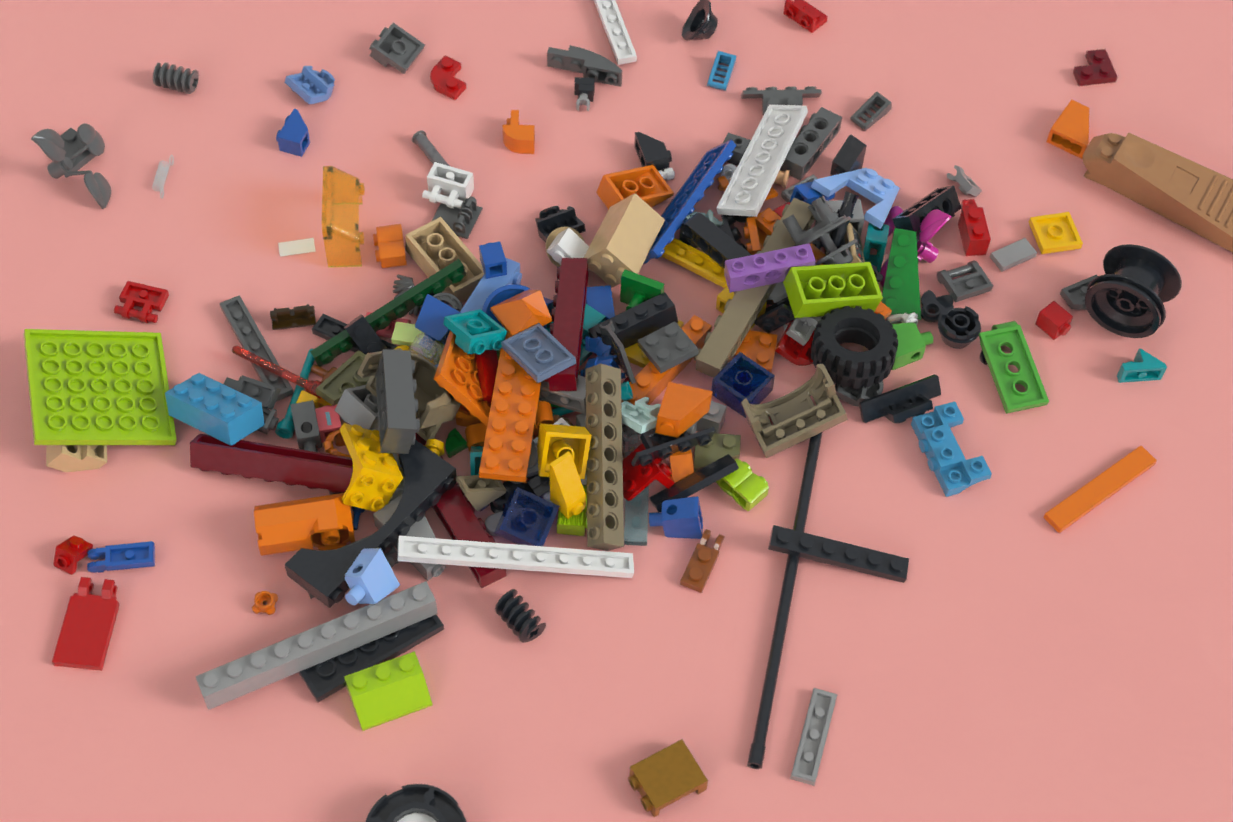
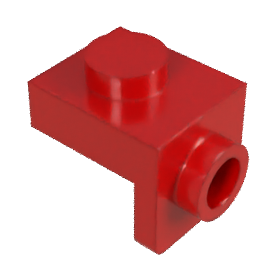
(70, 552)

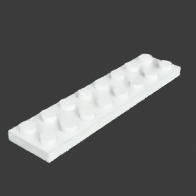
(762, 160)

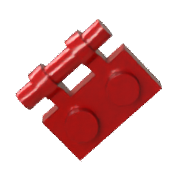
(144, 296)

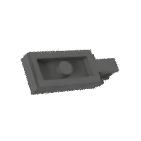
(255, 389)

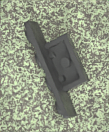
(789, 96)

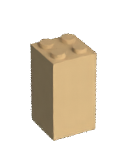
(623, 239)

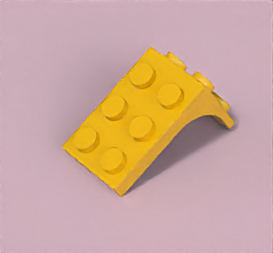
(373, 474)

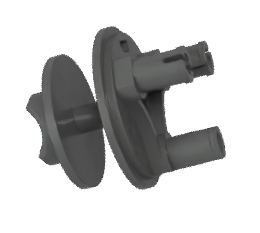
(826, 223)

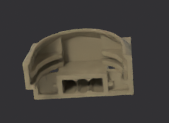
(434, 402)

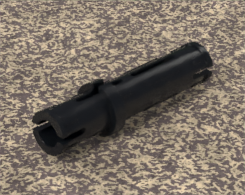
(846, 209)

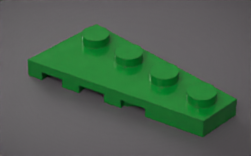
(901, 281)

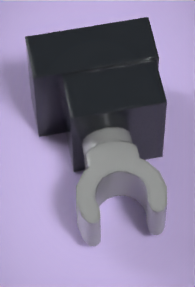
(585, 90)

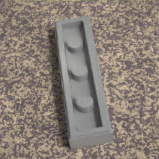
(813, 736)

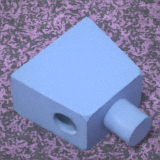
(370, 578)

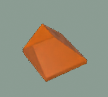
(522, 311)

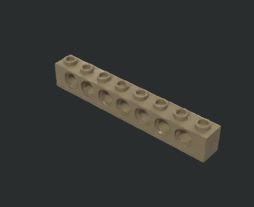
(605, 460)

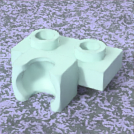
(640, 416)

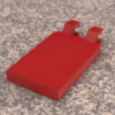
(87, 627)

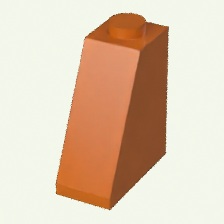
(1071, 129)
(681, 408)

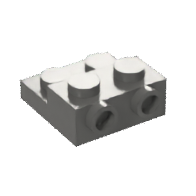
(396, 48)

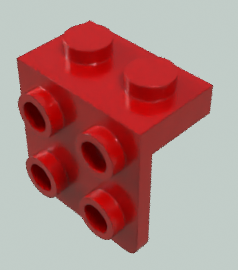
(639, 477)

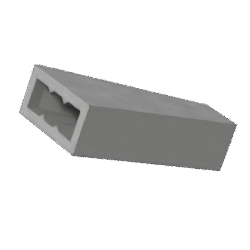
(418, 529)

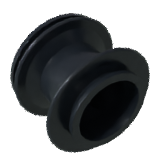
(1132, 291)

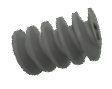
(175, 78)

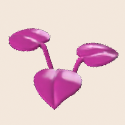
(928, 228)

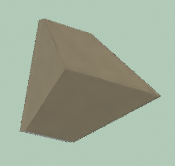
(480, 490)

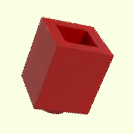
(1054, 320)

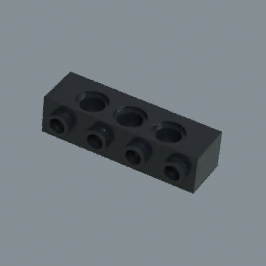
(942, 199)

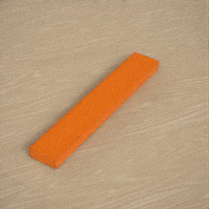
(1099, 489)

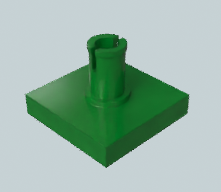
(638, 289)

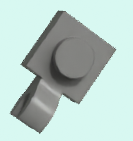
(967, 185)

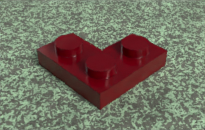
(1098, 71)

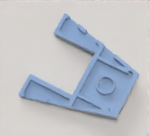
(867, 184)

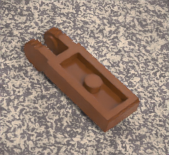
(701, 563)

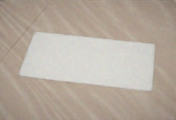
(296, 247)

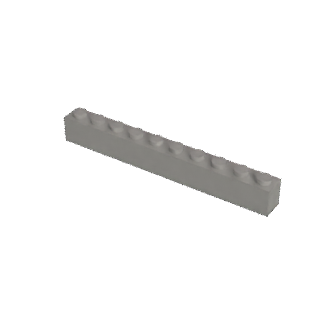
(316, 645)

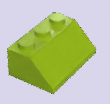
(388, 691)

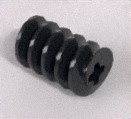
(518, 617)

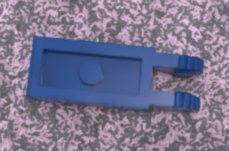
(122, 557)

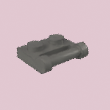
(968, 285)

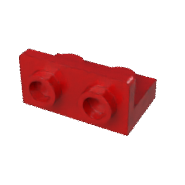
(804, 14)

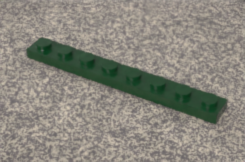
(391, 311)

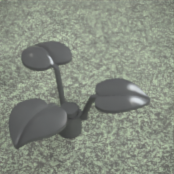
(53, 146)

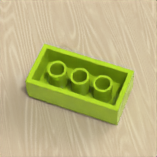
(823, 288)

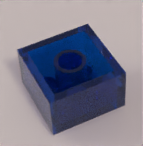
(742, 380)
(526, 518)

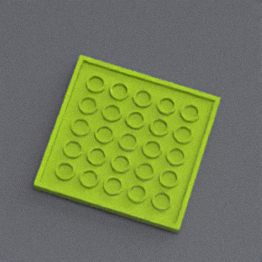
(97, 388)

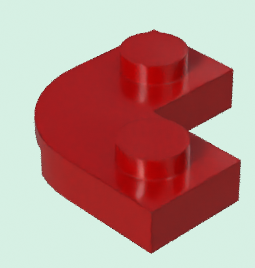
(443, 78)

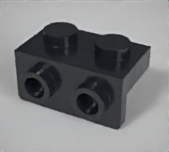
(775, 316)

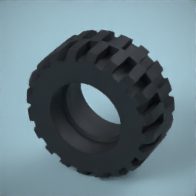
(857, 327)

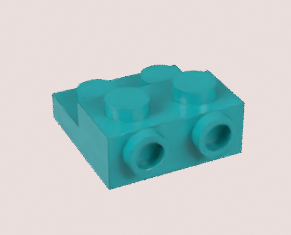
(475, 331)

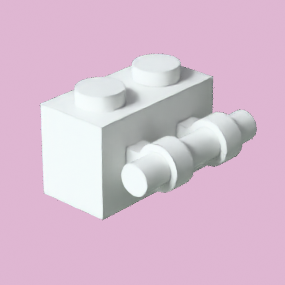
(448, 185)

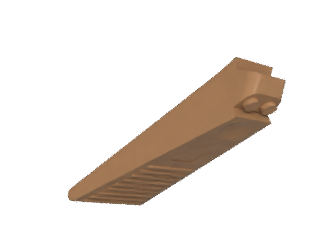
(1164, 183)

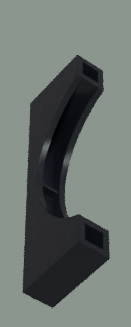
(425, 482)

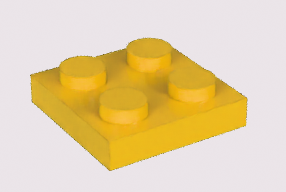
(1055, 233)

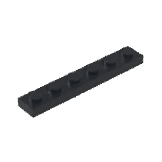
(838, 553)

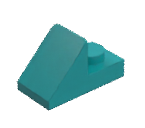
(1142, 369)

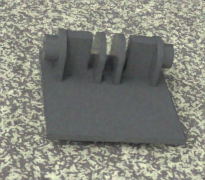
(462, 219)

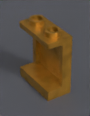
(667, 777)

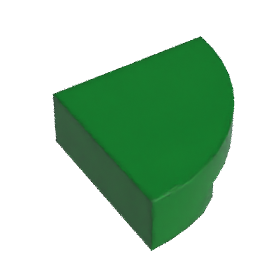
(454, 443)

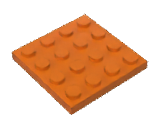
(459, 376)

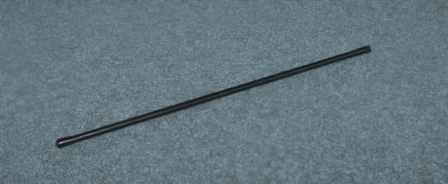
(758, 746)

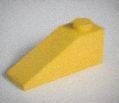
(566, 486)

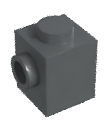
(739, 150)

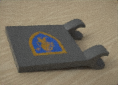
(619, 350)

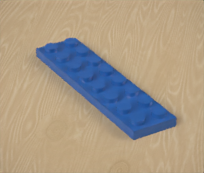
(689, 195)

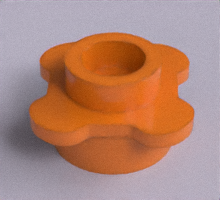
(260, 598)

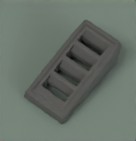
(878, 99)

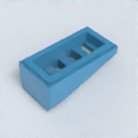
(725, 58)

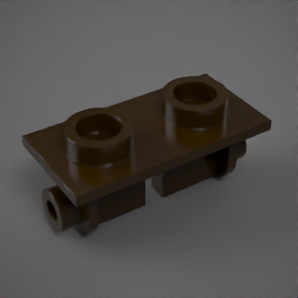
(291, 318)

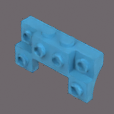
(943, 451)

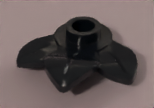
(934, 305)

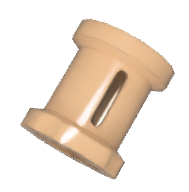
(782, 178)

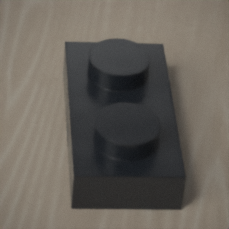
(364, 335)

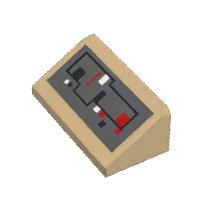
(856, 249)

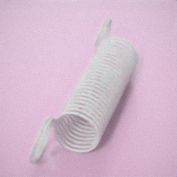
(164, 174)

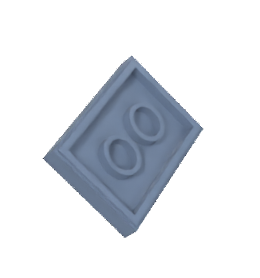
(538, 352)

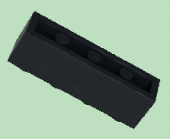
(639, 321)

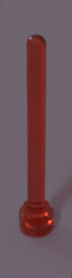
(310, 386)

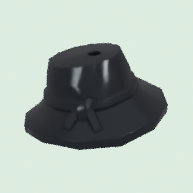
(700, 22)

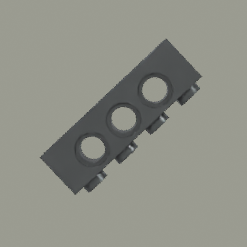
(811, 142)

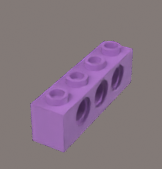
(765, 267)

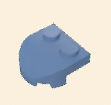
(312, 84)

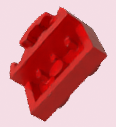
(794, 351)

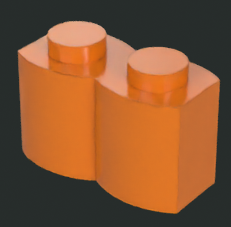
(391, 246)

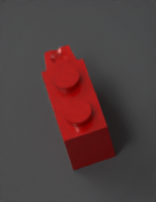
(973, 229)

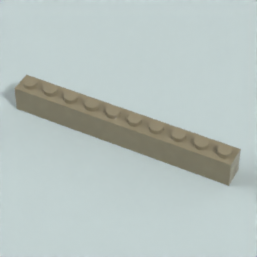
(746, 304)

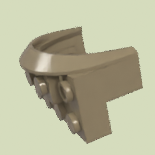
(795, 414)

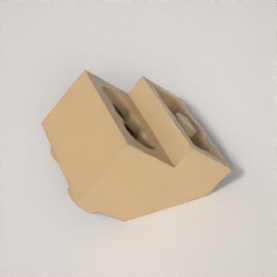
(76, 457)

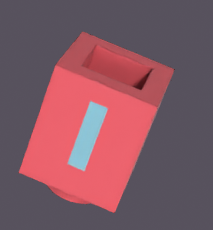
(327, 420)

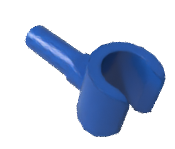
(357, 511)

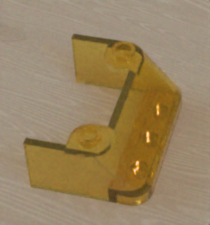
(340, 217)

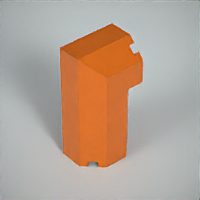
(304, 524)

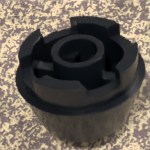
(959, 326)

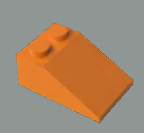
(643, 181)

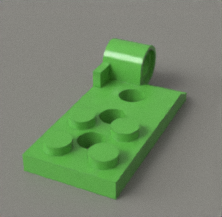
(1012, 336)

